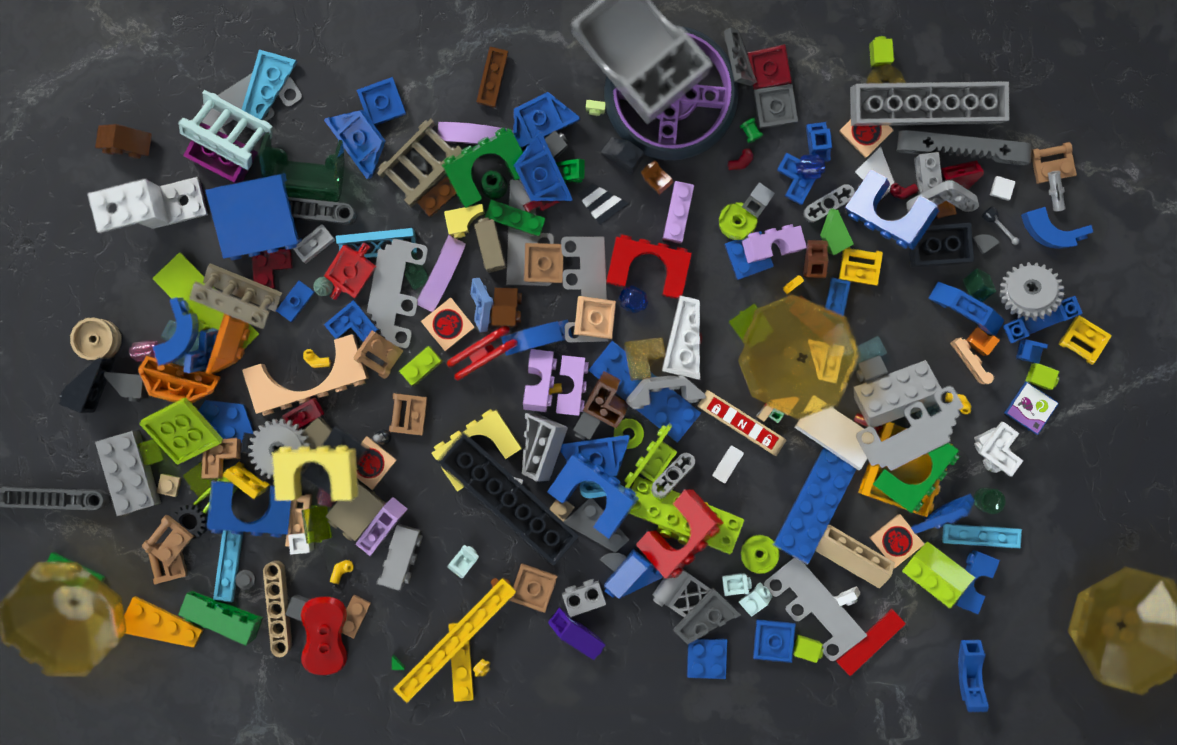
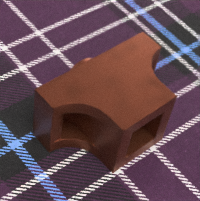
(816, 259)

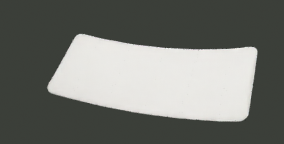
(728, 464)

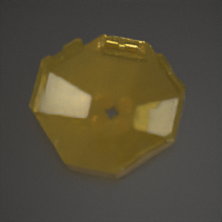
(772, 351)
(53, 630)
(1147, 646)

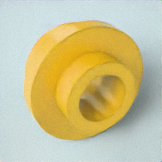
(481, 668)

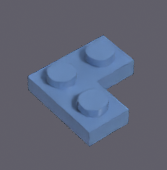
(483, 304)

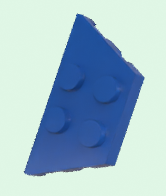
(541, 115)
(359, 139)
(540, 173)
(227, 418)
(603, 452)
(948, 512)

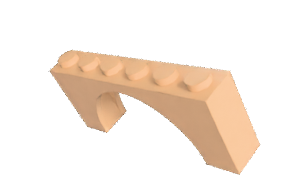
(269, 395)

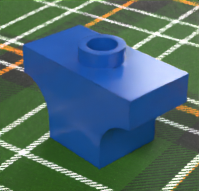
(819, 140)

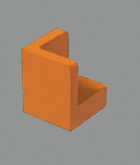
(982, 342)

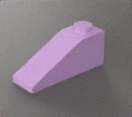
(381, 526)

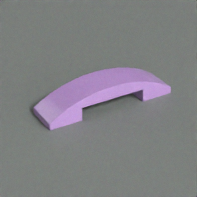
(465, 132)
(441, 274)

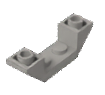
(640, 394)

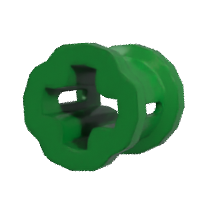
(751, 130)

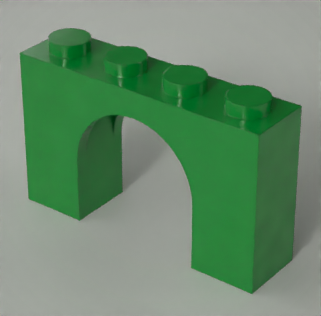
(459, 167)
(912, 495)

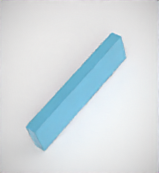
(982, 535)
(227, 567)

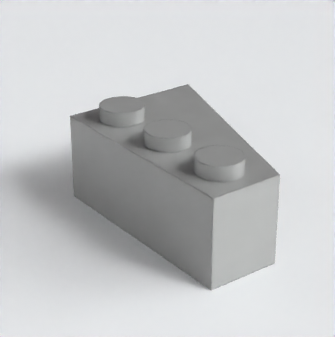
(542, 447)
(400, 557)

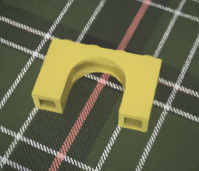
(491, 426)
(338, 462)

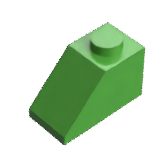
(835, 233)

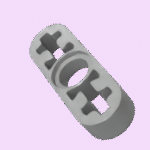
(843, 200)
(660, 481)

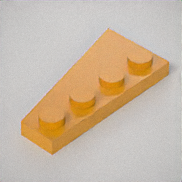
(155, 623)

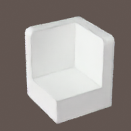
(298, 544)

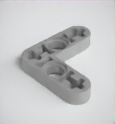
(950, 192)

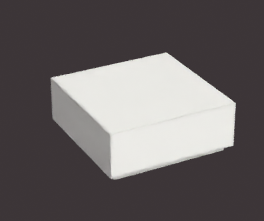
(1002, 188)

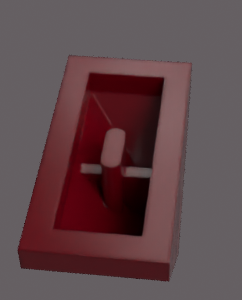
(963, 174)

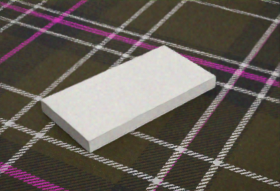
(837, 435)

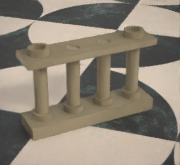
(426, 181)
(238, 286)

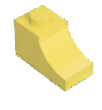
(460, 219)

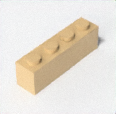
(855, 556)

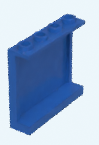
(253, 217)

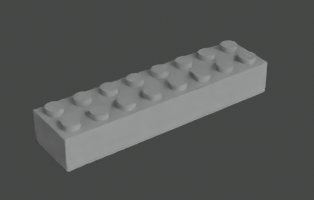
(929, 103)

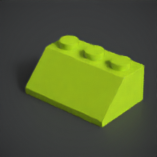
(938, 574)

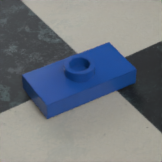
(837, 295)
(295, 301)

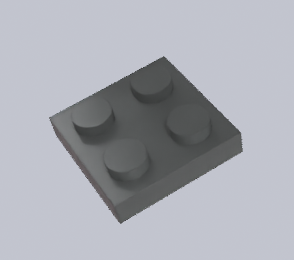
(775, 106)

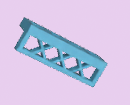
(372, 237)

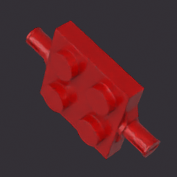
(350, 271)

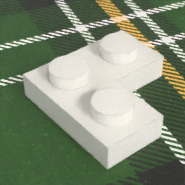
(997, 450)

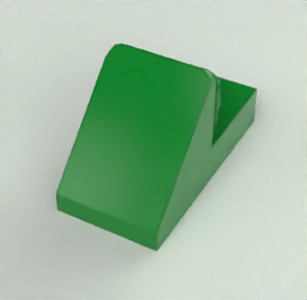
(572, 170)

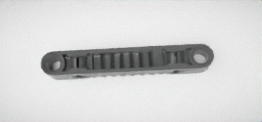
(1015, 152)
(321, 211)
(52, 498)

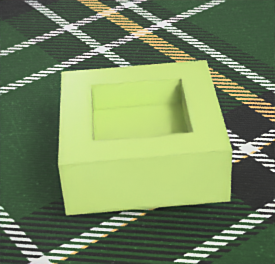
(595, 107)

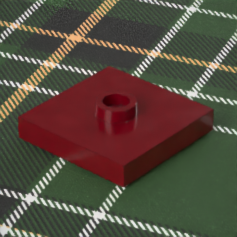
(770, 67)

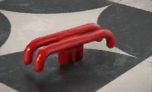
(480, 353)

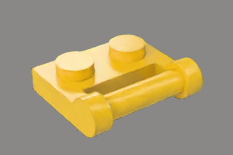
(860, 272)
(1087, 333)
(246, 480)

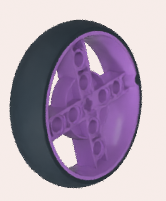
(725, 98)

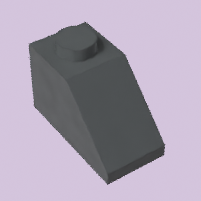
(127, 385)

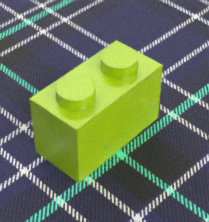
(421, 366)

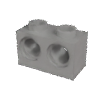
(927, 171)
(586, 603)

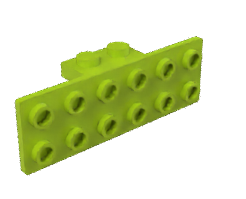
(178, 280)
(674, 524)

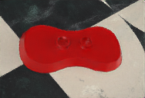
(323, 625)

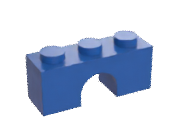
(977, 565)

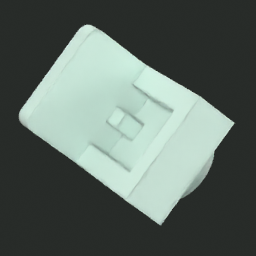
(463, 561)
(736, 584)
(756, 599)

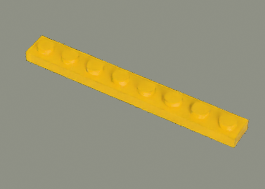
(454, 640)

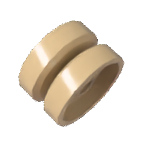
(84, 338)

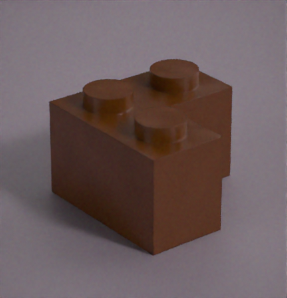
(118, 139)
(505, 307)
(603, 403)

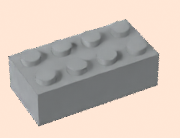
(889, 395)
(128, 479)

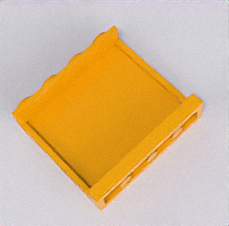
(909, 473)

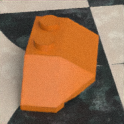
(228, 344)
(174, 384)

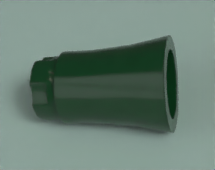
(496, 191)

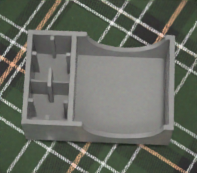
(641, 53)

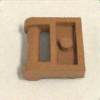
(1065, 165)
(381, 348)
(414, 414)
(173, 544)
(175, 571)

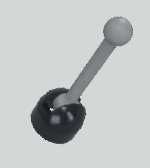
(991, 215)
(385, 435)

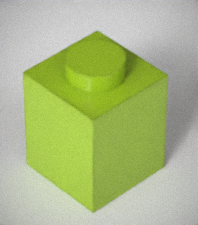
(881, 51)
(1042, 376)
(808, 648)

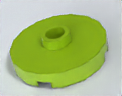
(737, 213)
(766, 561)

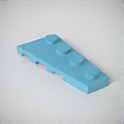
(266, 82)

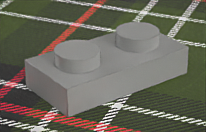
(314, 244)

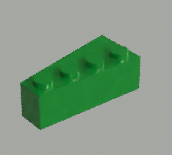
(220, 617)

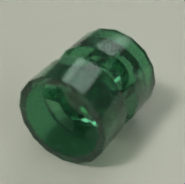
(989, 500)

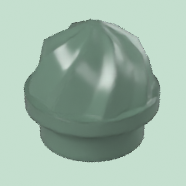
(323, 286)

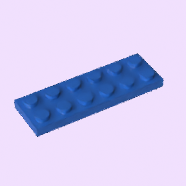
(664, 406)
(814, 506)

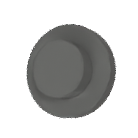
(245, 579)

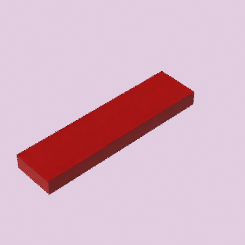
(875, 639)

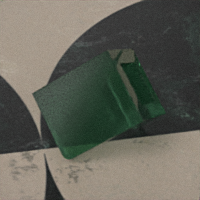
(979, 285)

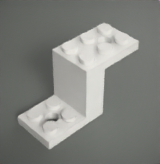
(147, 204)

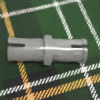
(1056, 190)

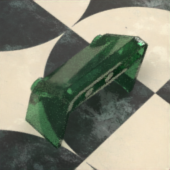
(305, 179)

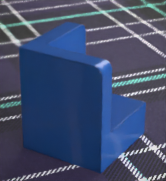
(1030, 351)

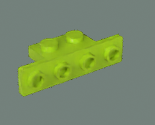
(655, 461)

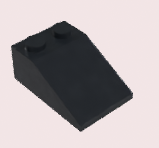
(86, 389)

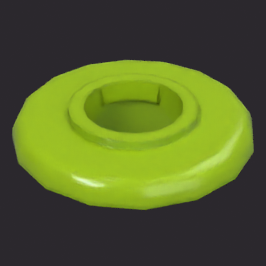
(635, 426)

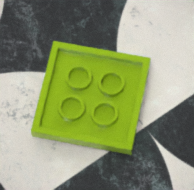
(181, 431)

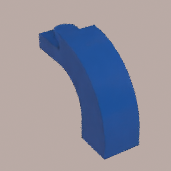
(1045, 233)
(184, 336)
(537, 336)
(970, 675)

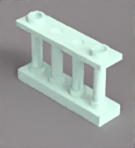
(221, 146)

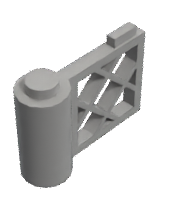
(671, 589)

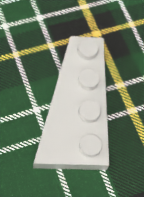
(683, 346)

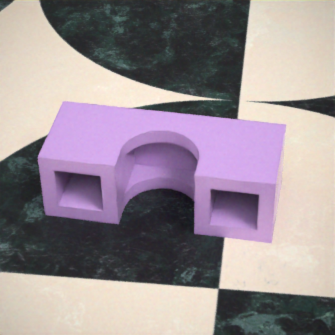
(678, 212)
(758, 246)
(575, 368)
(537, 397)

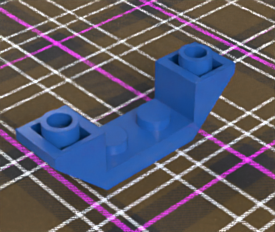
(967, 306)
(1023, 328)

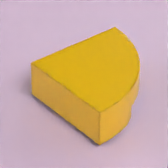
(793, 284)

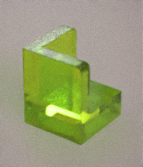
(150, 452)

